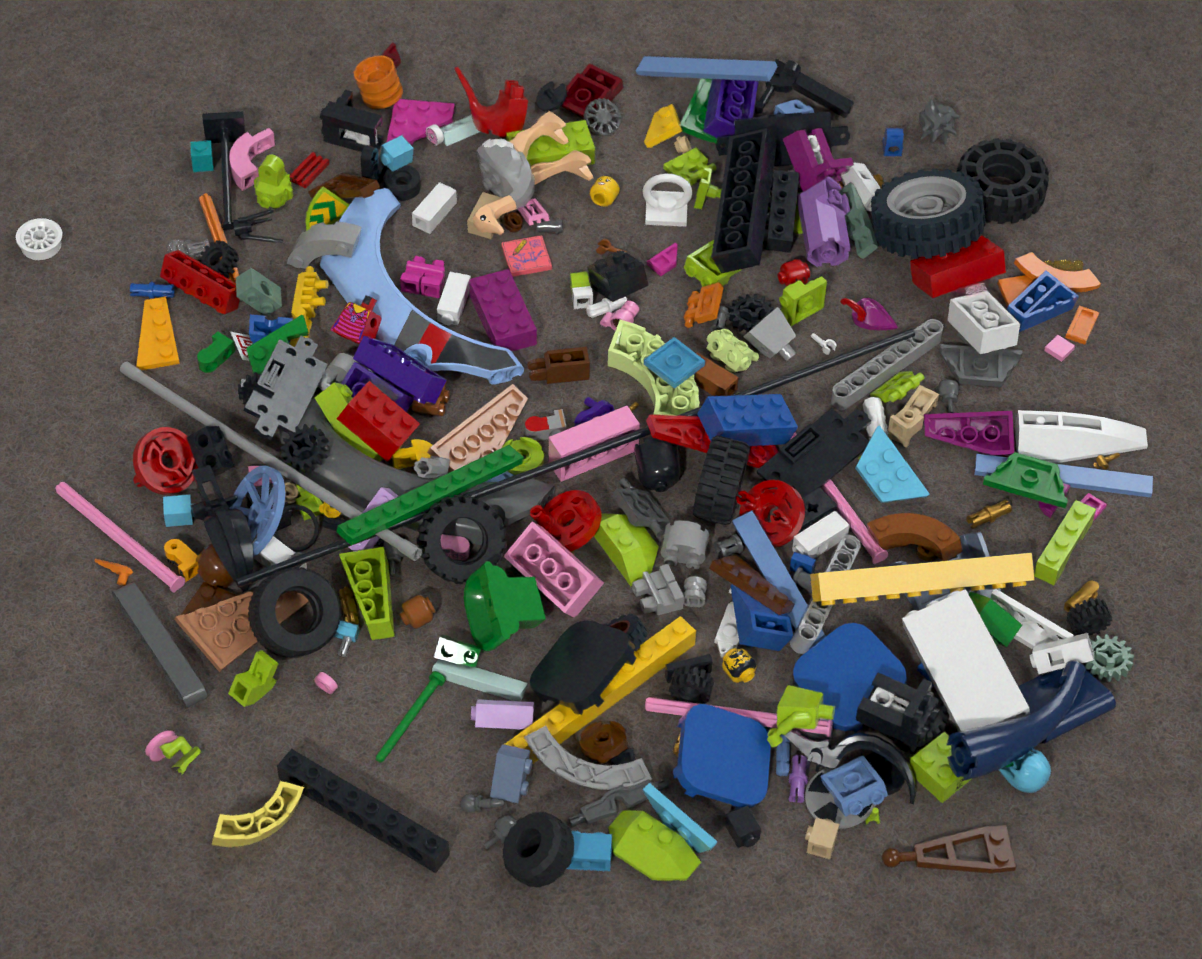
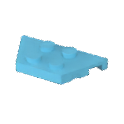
(887, 471)
(679, 821)

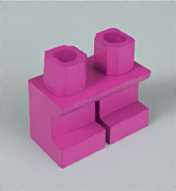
(423, 277)

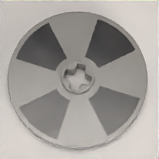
(822, 805)

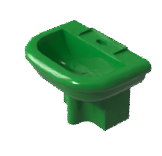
(500, 605)

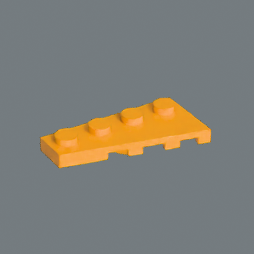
(157, 338)

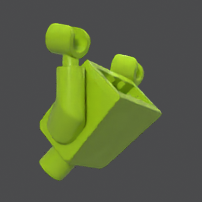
(799, 709)

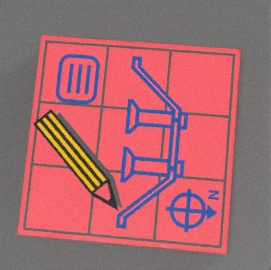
(526, 256)

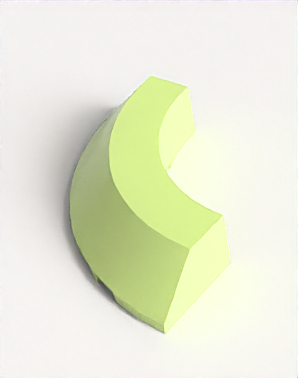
(627, 353)

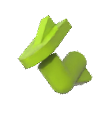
(180, 743)

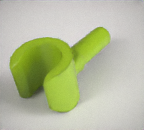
(874, 816)

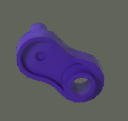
(596, 409)

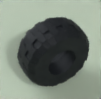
(538, 849)

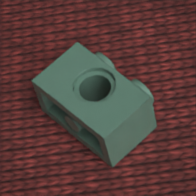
(258, 292)

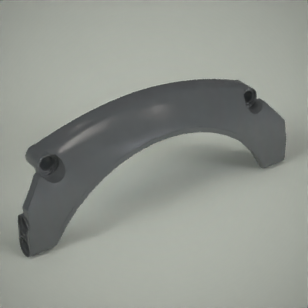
(359, 478)

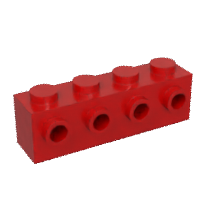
(200, 281)

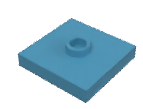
(674, 362)

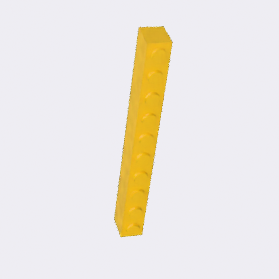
(922, 577)
(651, 658)

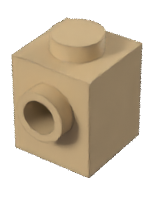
(822, 837)

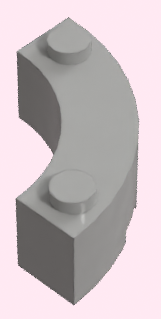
(324, 240)

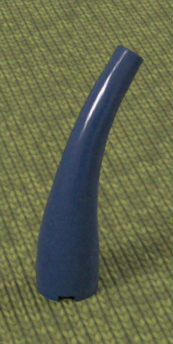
(999, 744)

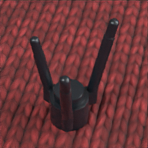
(243, 226)

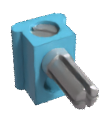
(348, 633)

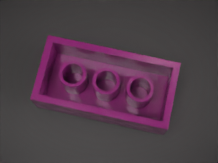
(502, 311)

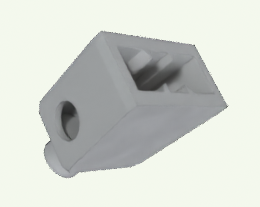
(772, 335)

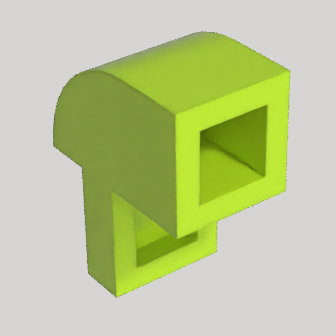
(256, 682)

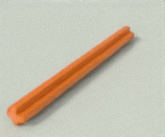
(215, 225)

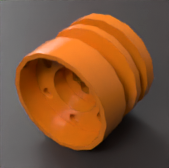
(378, 82)

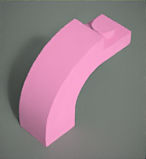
(243, 151)

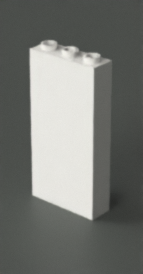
(964, 663)

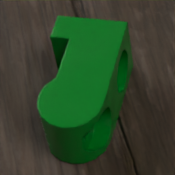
(216, 354)

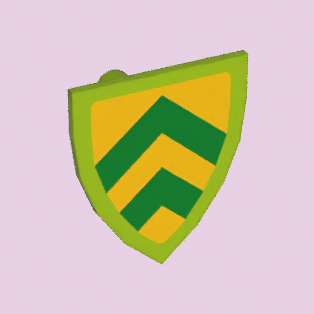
(325, 208)

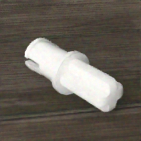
(604, 307)

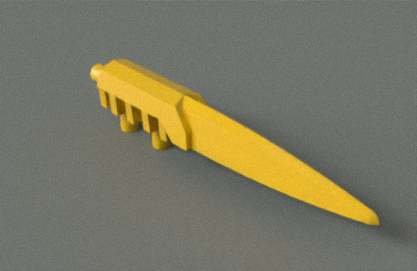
(306, 297)

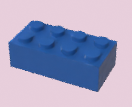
(748, 419)

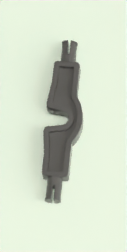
(606, 806)

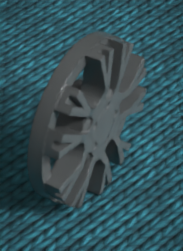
(602, 117)

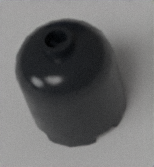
(657, 464)

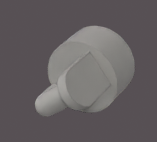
(336, 370)

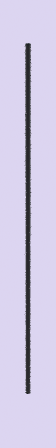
(570, 459)

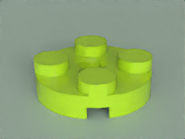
(533, 453)

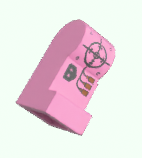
(455, 547)

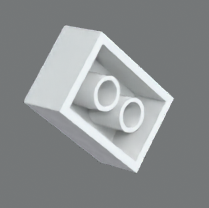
(983, 322)

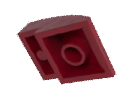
(589, 86)

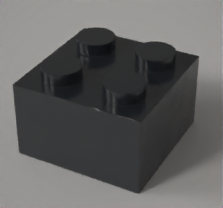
(617, 275)

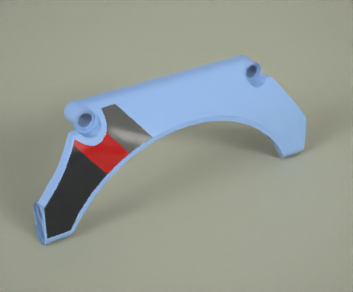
(401, 321)

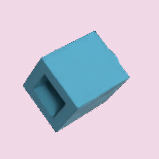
(396, 153)
(178, 510)

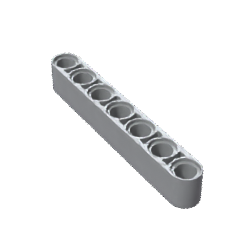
(886, 365)
(815, 614)

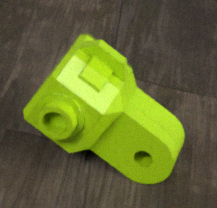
(273, 184)

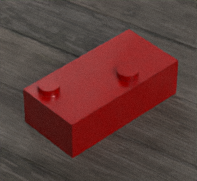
(959, 269)

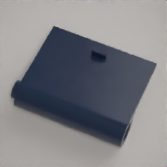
(1089, 703)

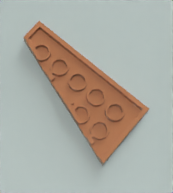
(224, 628)

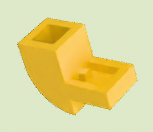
(408, 456)

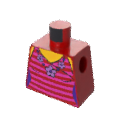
(358, 321)

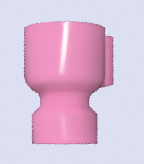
(626, 313)

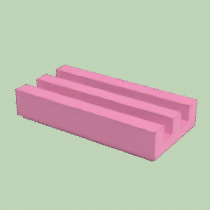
(530, 215)

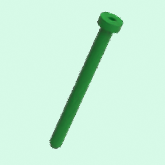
(435, 679)

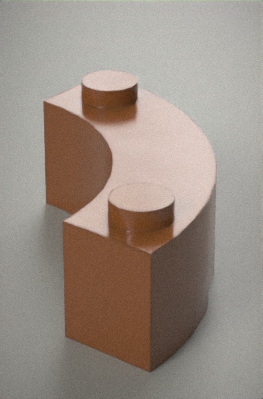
(917, 529)

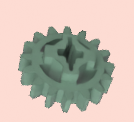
(1110, 658)

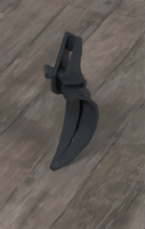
(224, 526)
(828, 756)

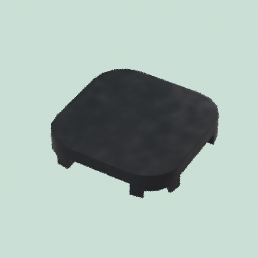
(582, 665)

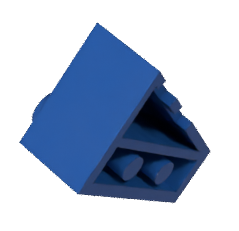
(1042, 301)

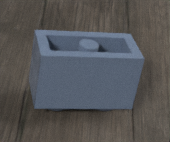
(510, 773)

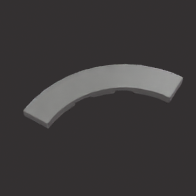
(584, 772)

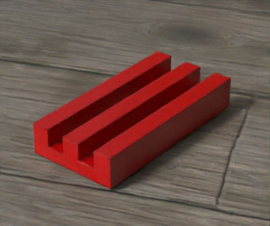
(306, 167)

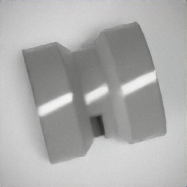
(694, 591)

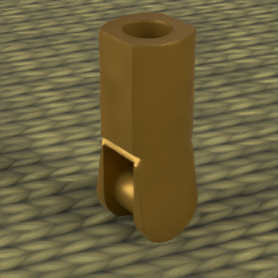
(1087, 592)

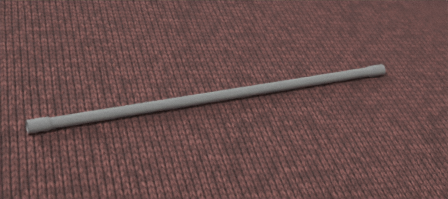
(134, 373)

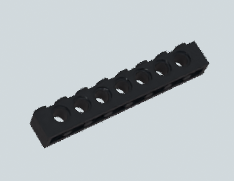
(364, 811)

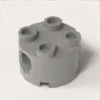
(684, 544)

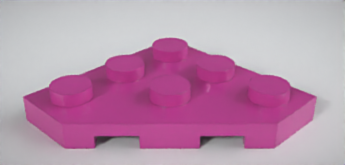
(413, 117)

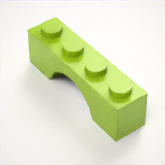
(1057, 552)

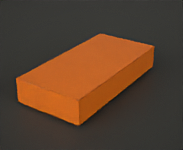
(1082, 325)

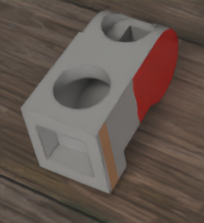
(544, 427)

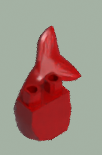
(502, 117)

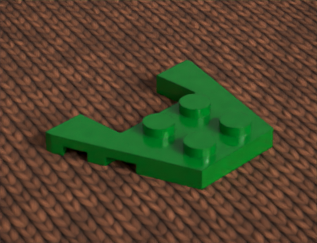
(261, 351)

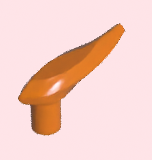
(123, 571)

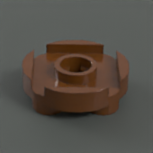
(603, 751)

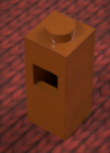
(715, 379)

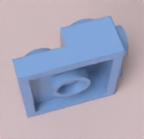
(855, 786)

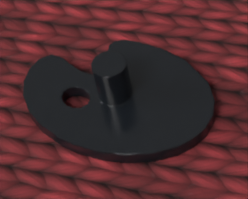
(550, 98)

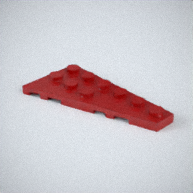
(690, 433)

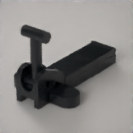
(789, 77)

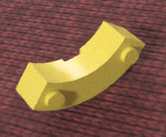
(254, 827)

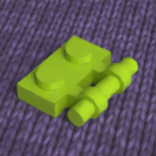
(687, 163)
(897, 386)

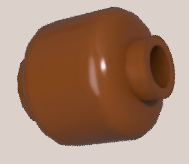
(417, 611)

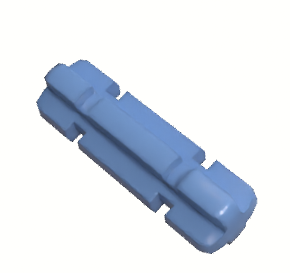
(782, 757)

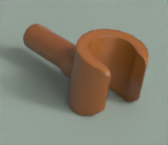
(605, 246)

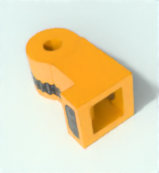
(183, 557)

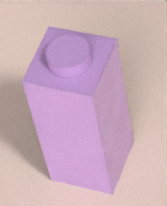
(502, 714)

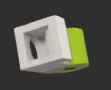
(581, 289)

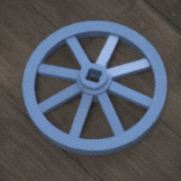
(260, 515)

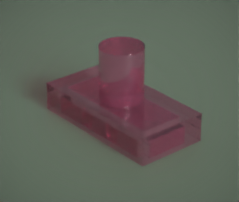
(969, 290)

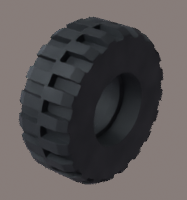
(1013, 162)

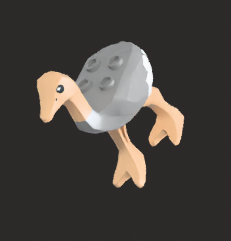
(510, 175)

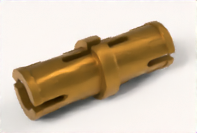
(989, 514)

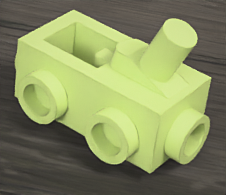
(730, 350)

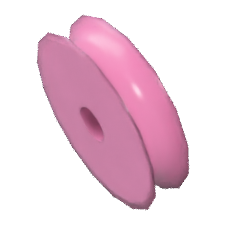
(153, 750)

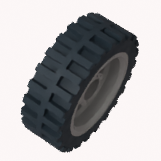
(928, 213)

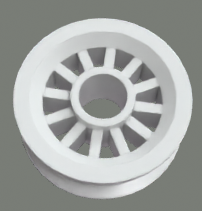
(39, 238)

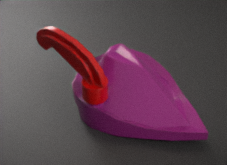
(870, 314)

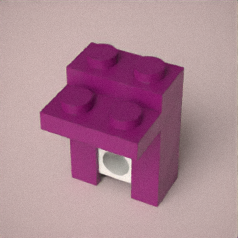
(813, 158)

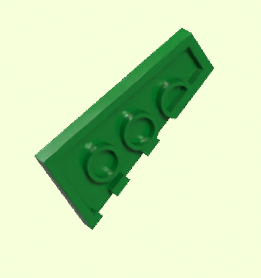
(695, 114)

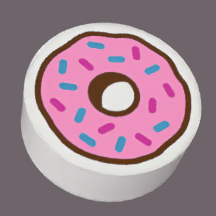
(435, 134)

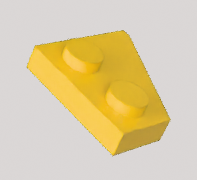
(663, 126)

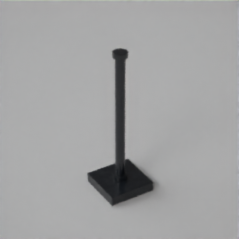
(222, 129)

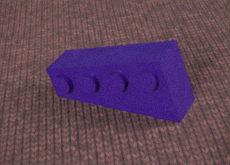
(400, 369)

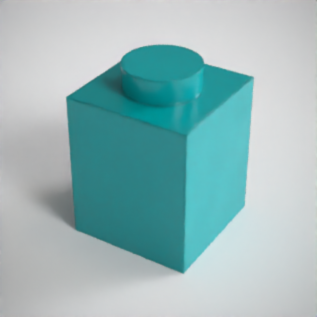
(201, 156)

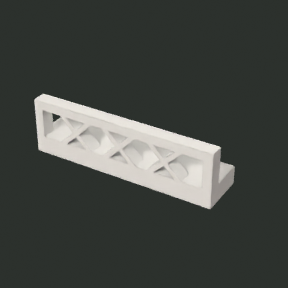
(1030, 633)

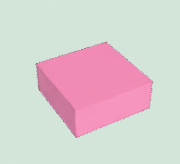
(1059, 348)

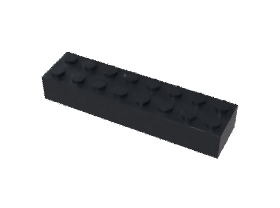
(744, 201)

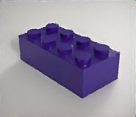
(728, 102)

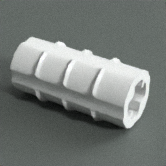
(875, 411)

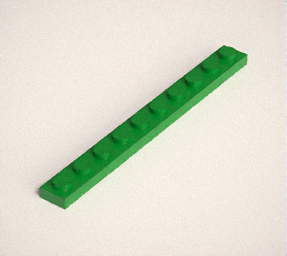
(428, 494)

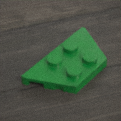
(1029, 479)

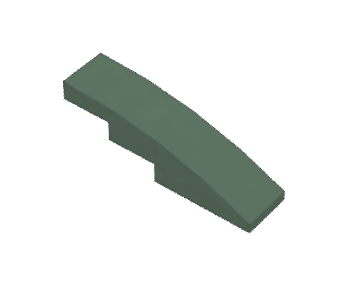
(858, 223)

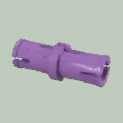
(798, 778)

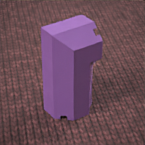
(823, 223)

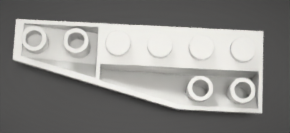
(1074, 436)

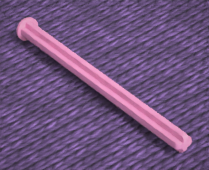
(854, 521)
(119, 536)
(764, 718)

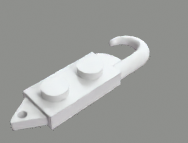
(727, 635)

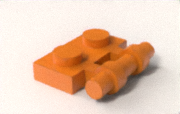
(703, 305)

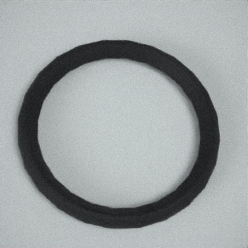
(316, 527)

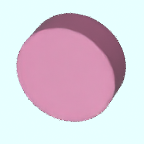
(326, 683)

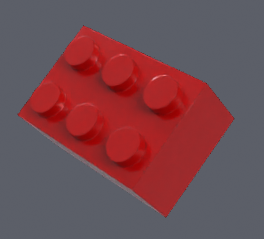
(378, 421)

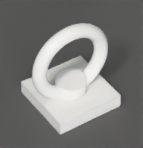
(666, 207)

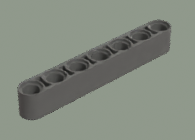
(160, 643)

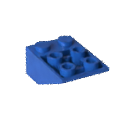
(758, 624)

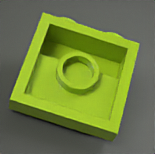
(701, 266)
(803, 300)

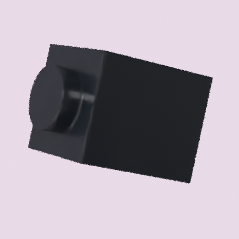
(743, 827)

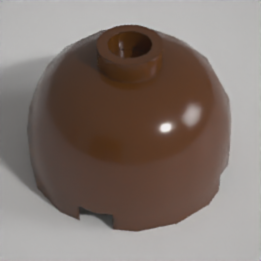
(212, 568)

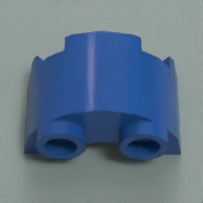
(261, 327)

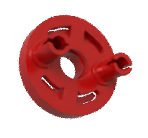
(153, 471)
(565, 507)
(787, 520)

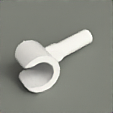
(825, 344)

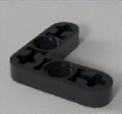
(371, 164)

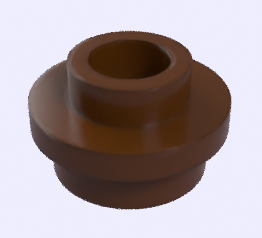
(512, 222)

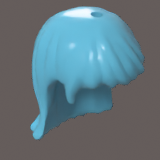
(1028, 772)

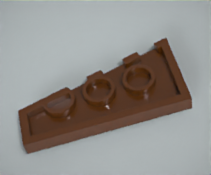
(348, 186)
(751, 582)

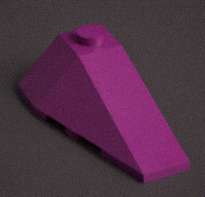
(977, 431)

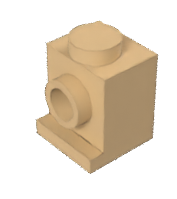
(910, 422)

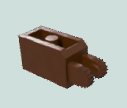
(561, 366)

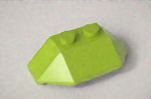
(627, 546)
(652, 847)

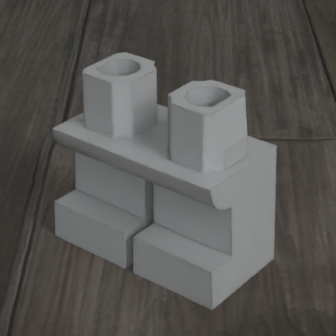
(662, 591)

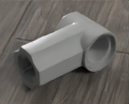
(432, 467)

